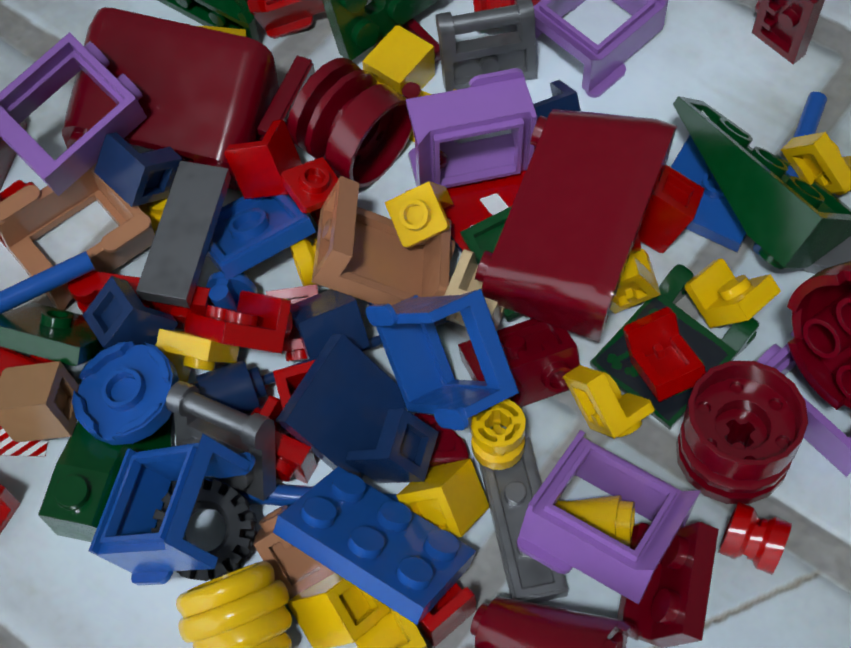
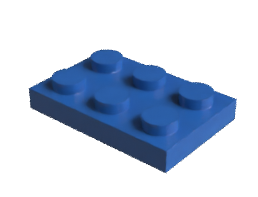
(375, 543)

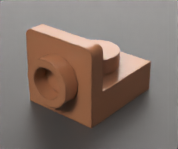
(289, 563)

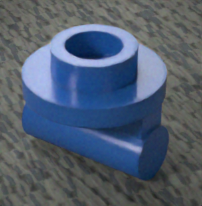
(226, 292)

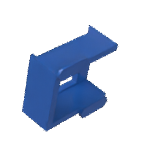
(421, 362)
(138, 491)

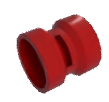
(756, 538)

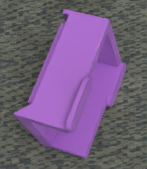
(603, 61)
(489, 105)
(568, 542)

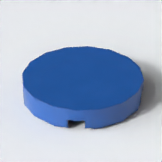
(124, 393)

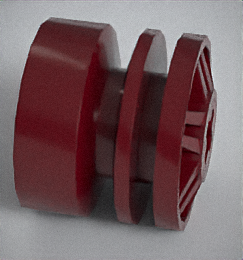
(350, 121)
(741, 431)

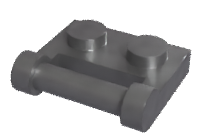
(487, 54)
(233, 429)

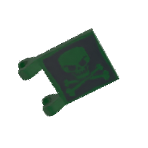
(710, 349)

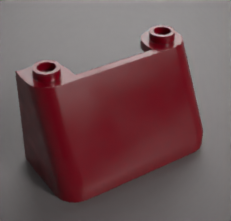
(195, 84)
(576, 217)

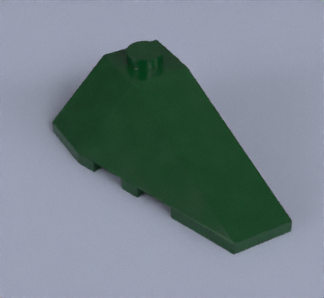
(86, 478)

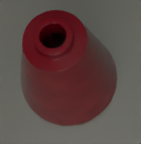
(534, 625)

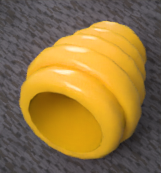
(237, 610)

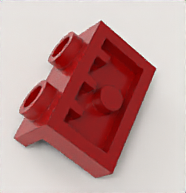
(258, 323)

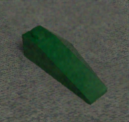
(778, 211)

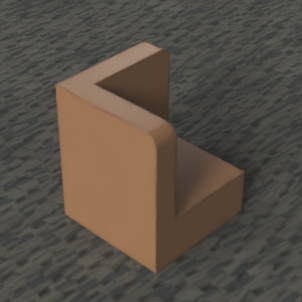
(37, 402)

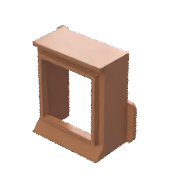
(35, 212)

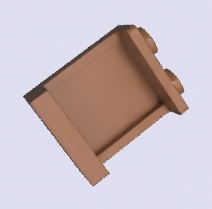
(365, 257)

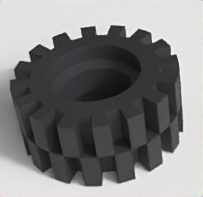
(239, 527)

